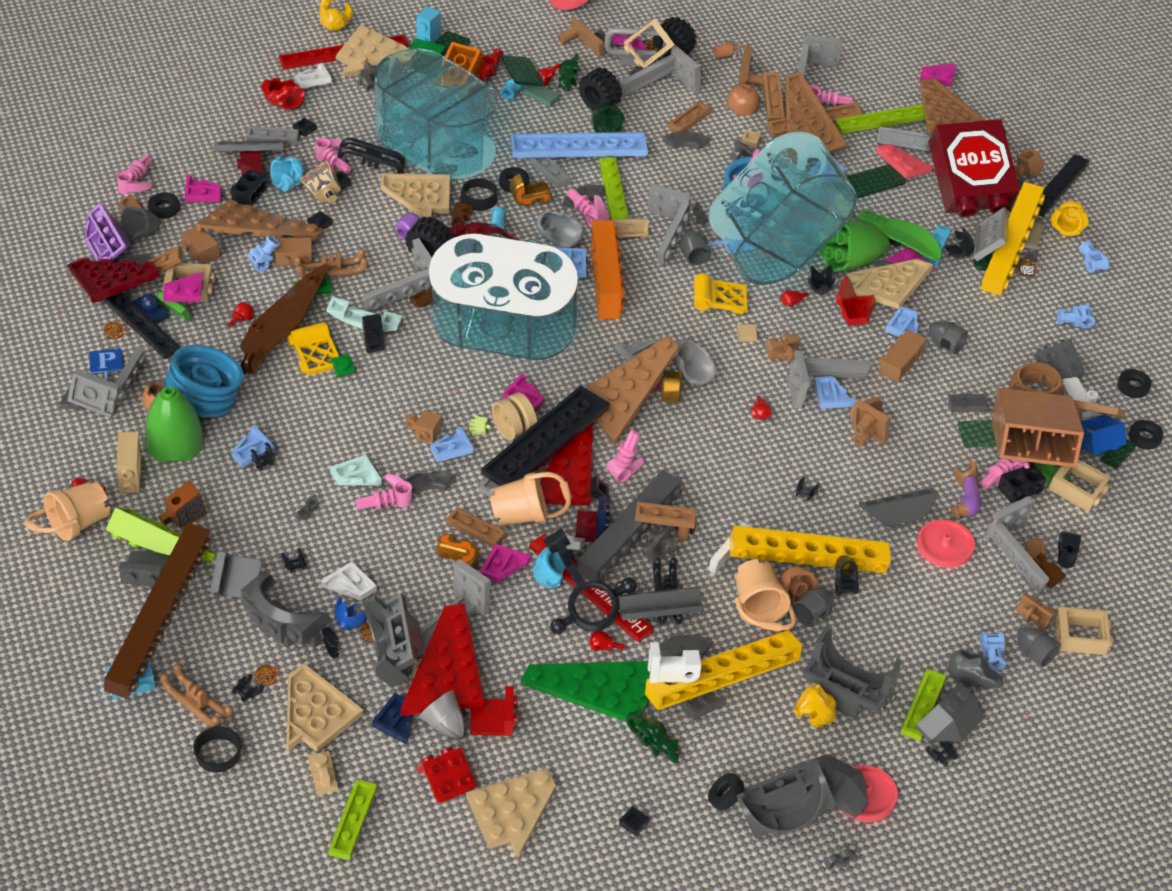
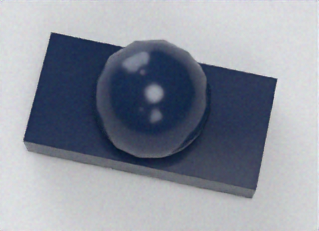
(150, 306)

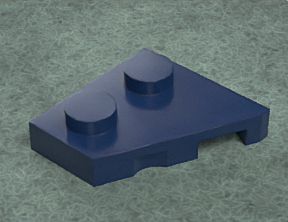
(603, 511)
(391, 721)

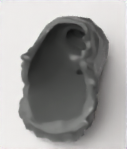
(973, 670)

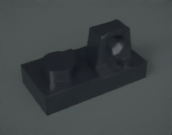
(373, 333)

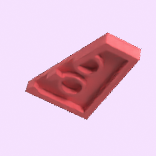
(903, 162)

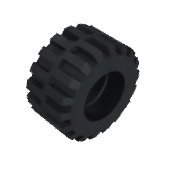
(679, 33)
(599, 88)
(430, 232)

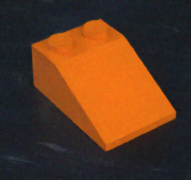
(465, 57)

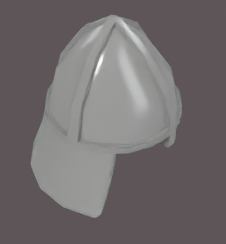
(445, 716)

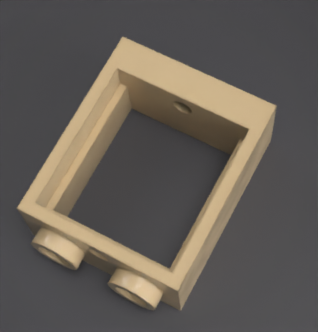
(629, 49)
(186, 269)
(129, 462)
(1075, 494)
(1083, 617)

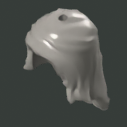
(560, 228)
(695, 363)

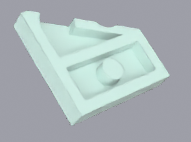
(356, 472)

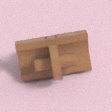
(783, 348)
(1035, 611)

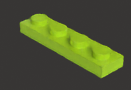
(923, 702)
(352, 819)

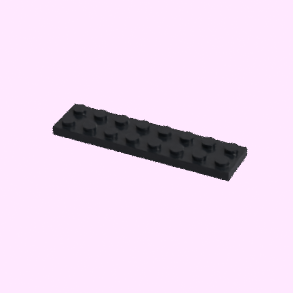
(546, 437)

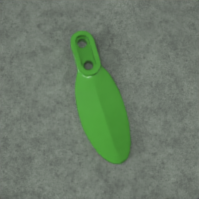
(905, 233)

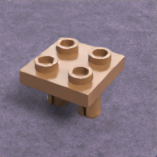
(869, 423)

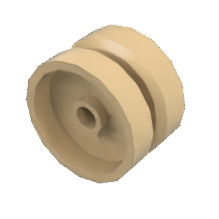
(513, 415)

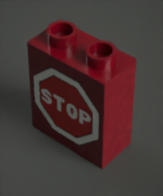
(974, 167)

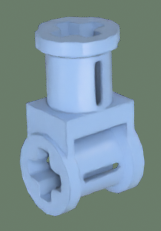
(263, 253)
(1093, 259)
(1077, 316)
(993, 648)

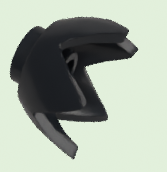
(965, 245)
(822, 282)

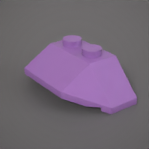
(105, 234)

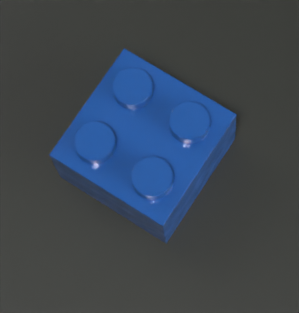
(1102, 434)

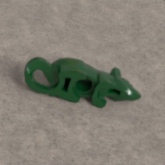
(568, 73)
(653, 733)

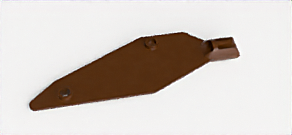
(279, 320)

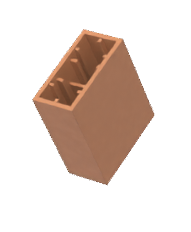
(1037, 427)

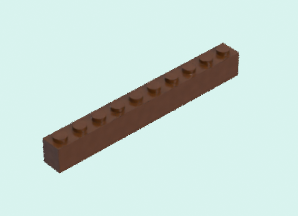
(157, 611)

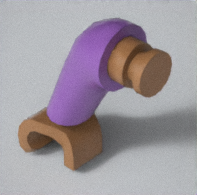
(971, 502)

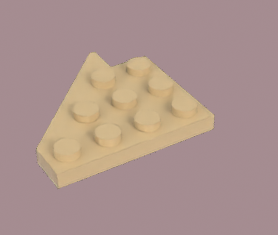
(366, 47)
(419, 192)
(892, 282)
(316, 710)
(512, 808)

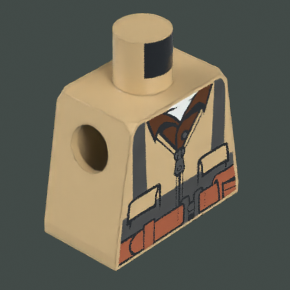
(322, 183)

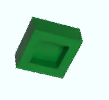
(343, 366)

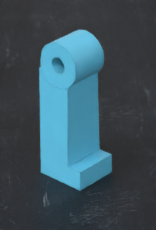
(941, 235)

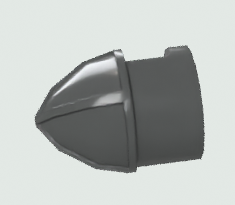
(693, 247)
(948, 336)
(814, 605)
(1038, 645)

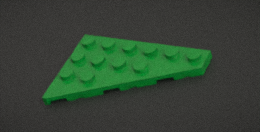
(599, 686)

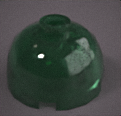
(607, 119)

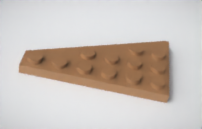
(943, 106)
(808, 115)
(240, 218)
(630, 385)

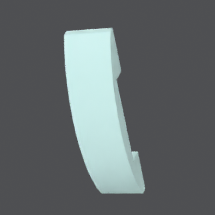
(340, 309)

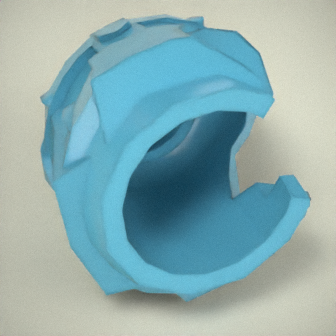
(286, 172)
(548, 569)

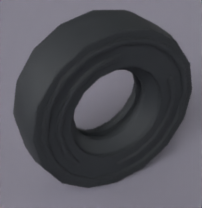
(511, 173)
(164, 197)
(1132, 391)
(1148, 426)
(719, 787)

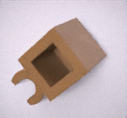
(1029, 163)
(426, 427)

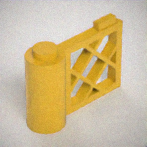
(706, 294)
(311, 338)

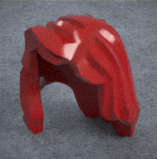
(283, 93)

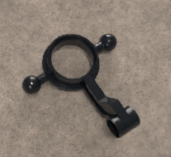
(557, 543)

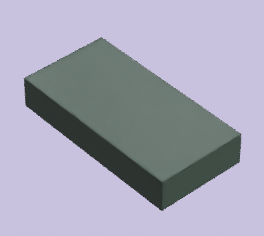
(542, 94)

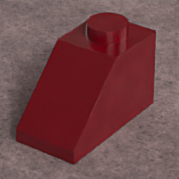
(250, 160)
(586, 524)

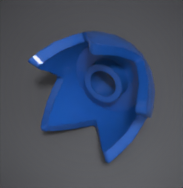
(348, 616)

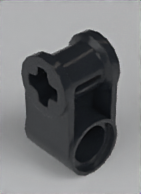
(1068, 549)
(846, 580)

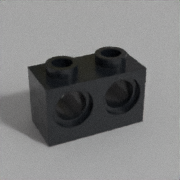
(249, 188)
(1021, 483)

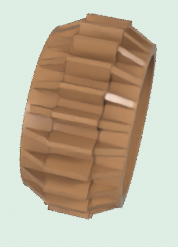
(1037, 373)

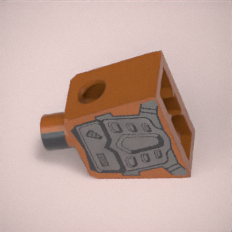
(183, 506)

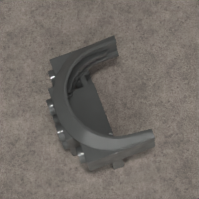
(846, 683)

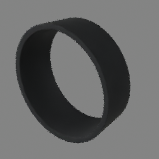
(479, 204)
(212, 734)

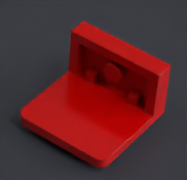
(854, 309)
(496, 716)
(447, 774)

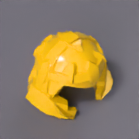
(333, 18)
(1070, 218)
(818, 705)

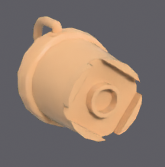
(524, 500)
(71, 510)
(762, 597)

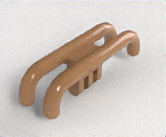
(334, 265)
(196, 698)

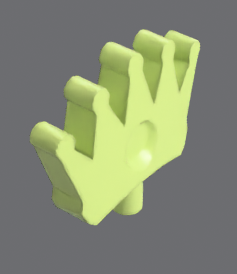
(478, 426)

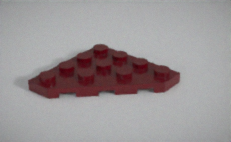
(108, 278)

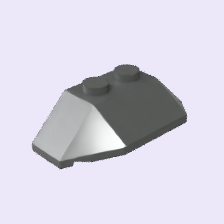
(901, 507)
(952, 717)
(845, 784)

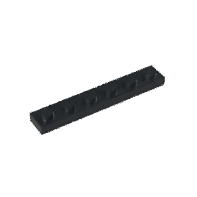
(1062, 182)
(142, 325)

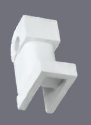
(673, 667)

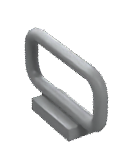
(625, 58)

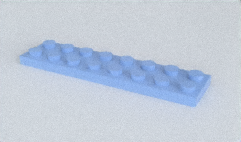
(578, 145)

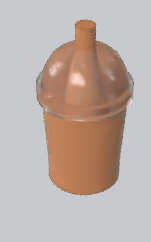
(727, 49)

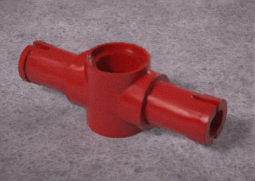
(489, 65)

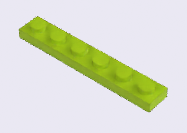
(881, 118)
(613, 188)

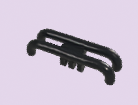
(372, 153)
(670, 582)

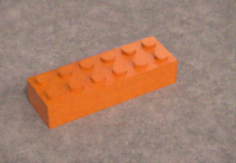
(607, 269)

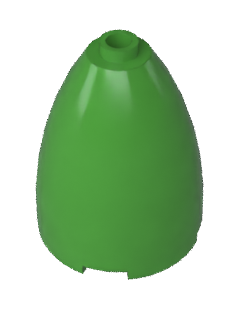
(855, 244)
(173, 427)

